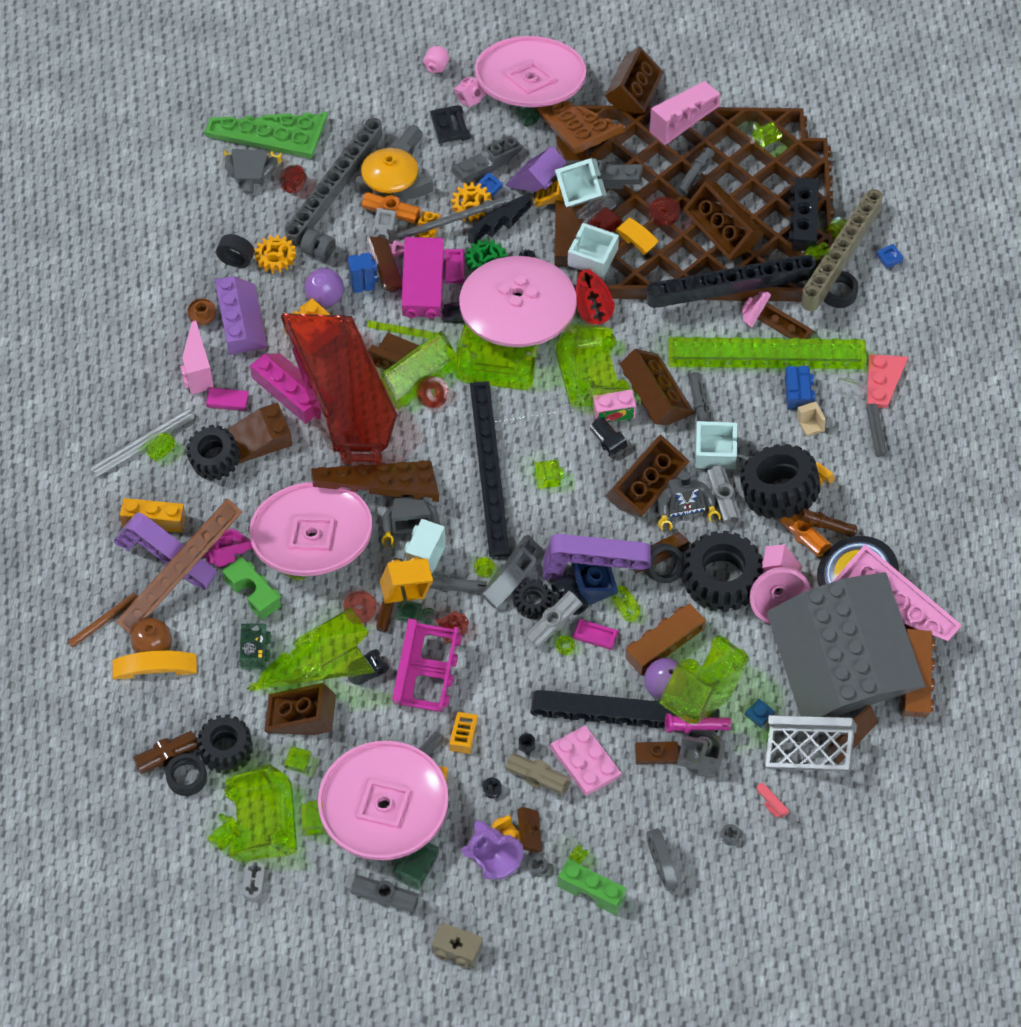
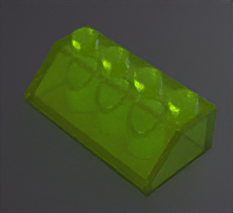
(430, 359)

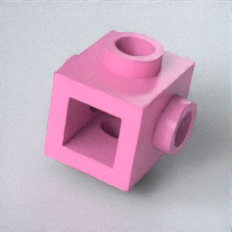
(469, 92)

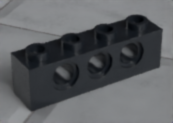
(804, 213)

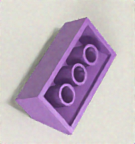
(240, 315)

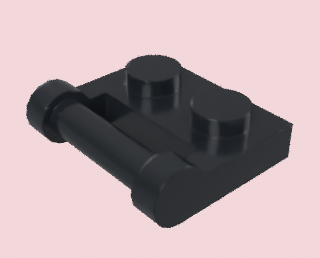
(444, 126)

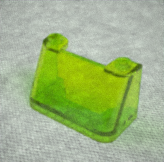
(495, 363)
(587, 363)
(263, 814)

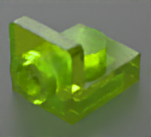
(766, 134)
(225, 833)

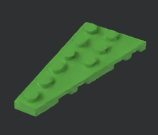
(273, 132)

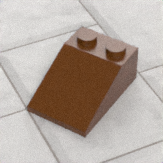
(261, 433)
(301, 710)

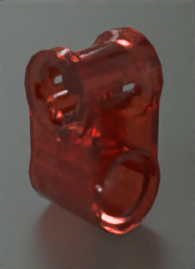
(606, 220)

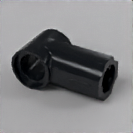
(609, 438)
(566, 584)

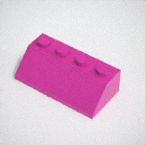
(284, 383)

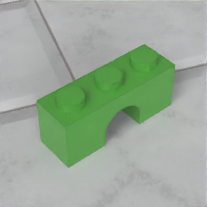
(243, 575)
(603, 891)

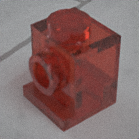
(447, 622)

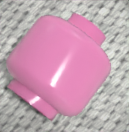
(436, 59)

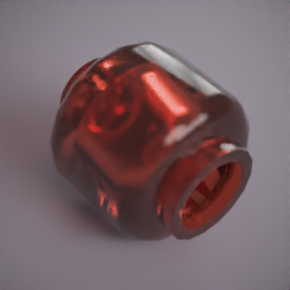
(293, 179)

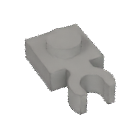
(384, 221)

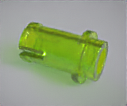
(817, 251)

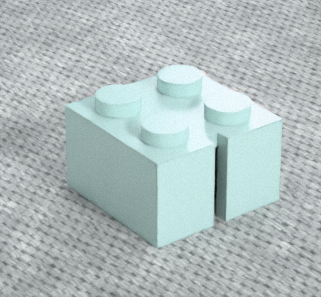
(580, 182)
(593, 249)
(716, 445)
(426, 542)

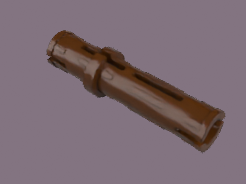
(820, 520)

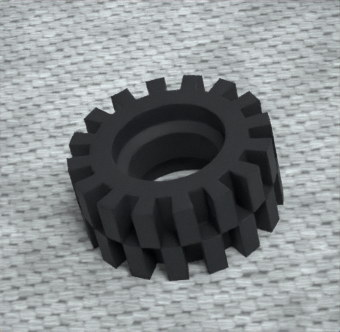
(533, 588)

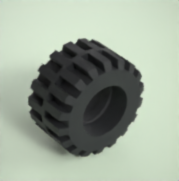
(206, 440)
(225, 759)

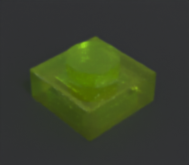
(297, 759)

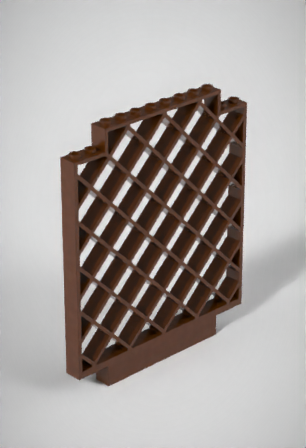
(727, 121)

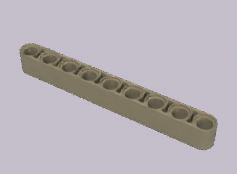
(841, 250)

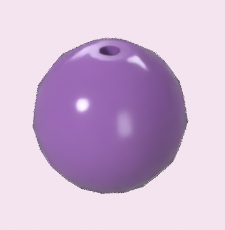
(324, 287)
(658, 676)

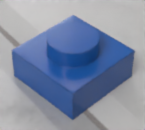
(493, 184)
(889, 256)
(759, 712)

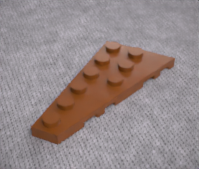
(578, 126)

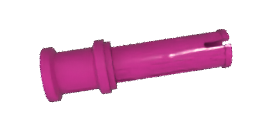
(675, 723)

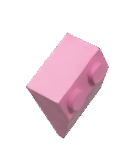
(195, 366)

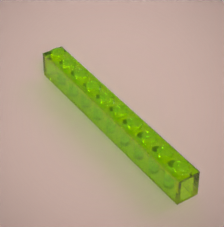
(766, 352)

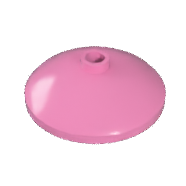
(763, 593)

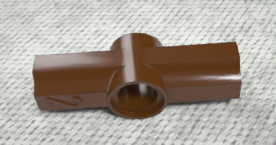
(164, 751)

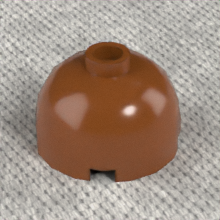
(151, 635)

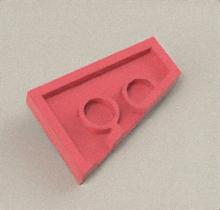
(883, 377)

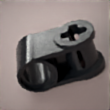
(377, 664)

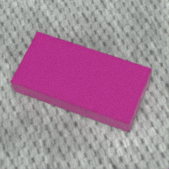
(454, 266)
(227, 399)
(595, 634)

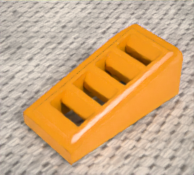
(550, 197)
(459, 746)

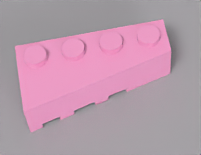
(682, 111)

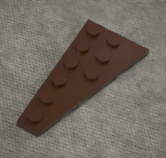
(381, 479)

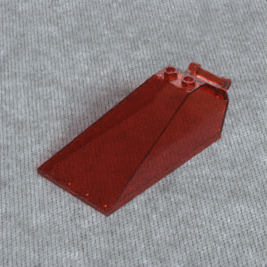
(342, 385)

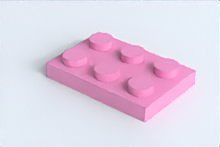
(585, 760)

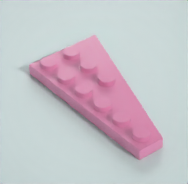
(914, 606)

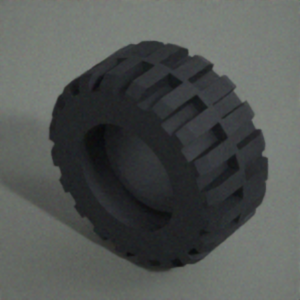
(777, 464)
(721, 548)

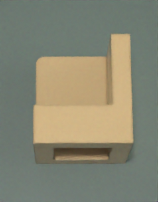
(811, 419)

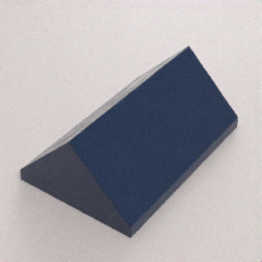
(595, 581)

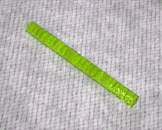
(400, 329)

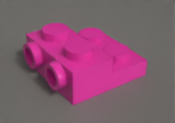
(226, 547)

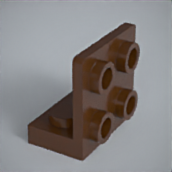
(390, 351)

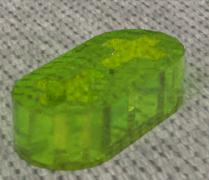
(628, 601)

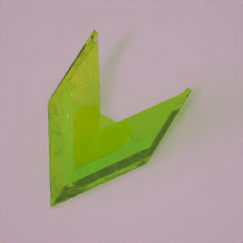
(320, 655)

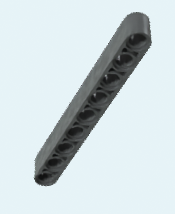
(334, 180)

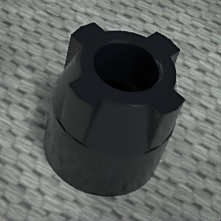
(526, 738)

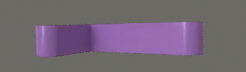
(162, 545)
(593, 551)

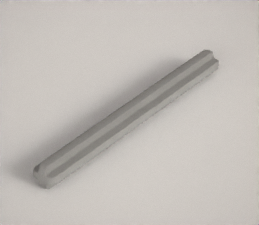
(141, 443)

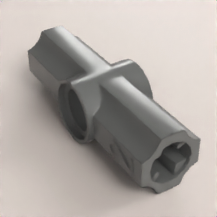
(408, 140)
(397, 898)

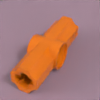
(404, 211)
(806, 534)

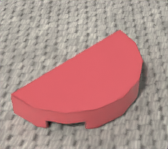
(773, 804)

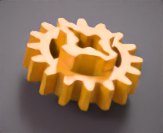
(471, 197)
(274, 254)

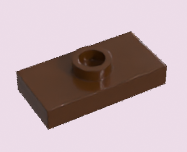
(656, 752)
(529, 829)

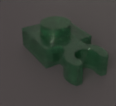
(414, 610)

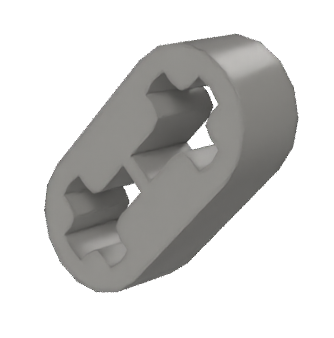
(248, 880)

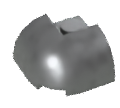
(701, 751)

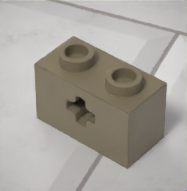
(449, 937)

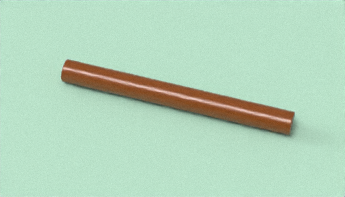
(102, 620)

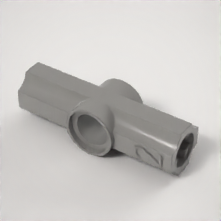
(726, 504)
(563, 609)

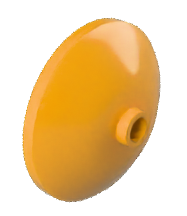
(389, 170)

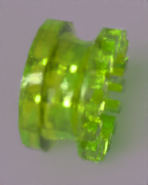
(565, 651)
(578, 854)

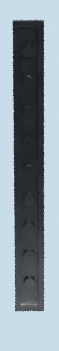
(489, 469)

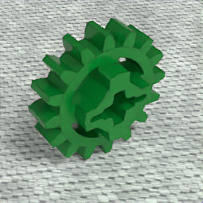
(483, 253)

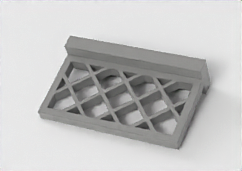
(813, 725)

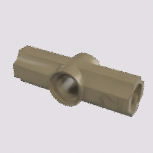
(538, 773)

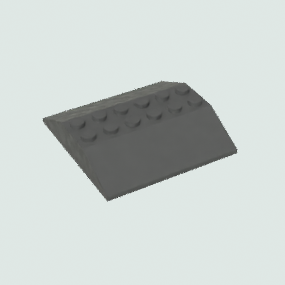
(845, 646)

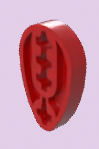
(584, 304)

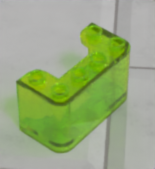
(700, 690)

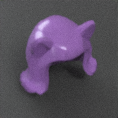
(494, 852)

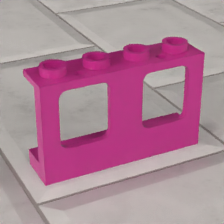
(413, 665)

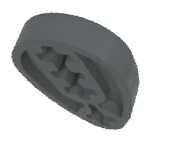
(662, 858)

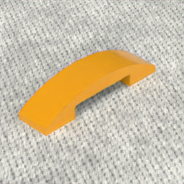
(154, 662)

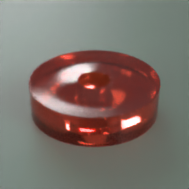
(664, 204)
(440, 392)
(364, 599)

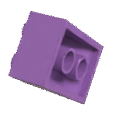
(538, 171)

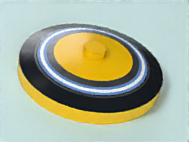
(842, 553)

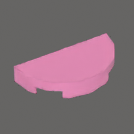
(753, 307)

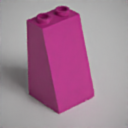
(423, 277)

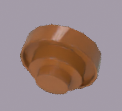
(201, 311)

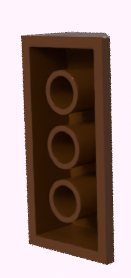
(634, 82)
(722, 220)
(656, 387)
(647, 477)

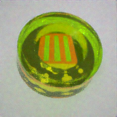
(484, 567)

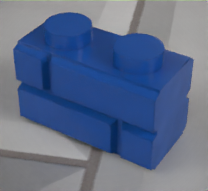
(362, 272)
(798, 386)

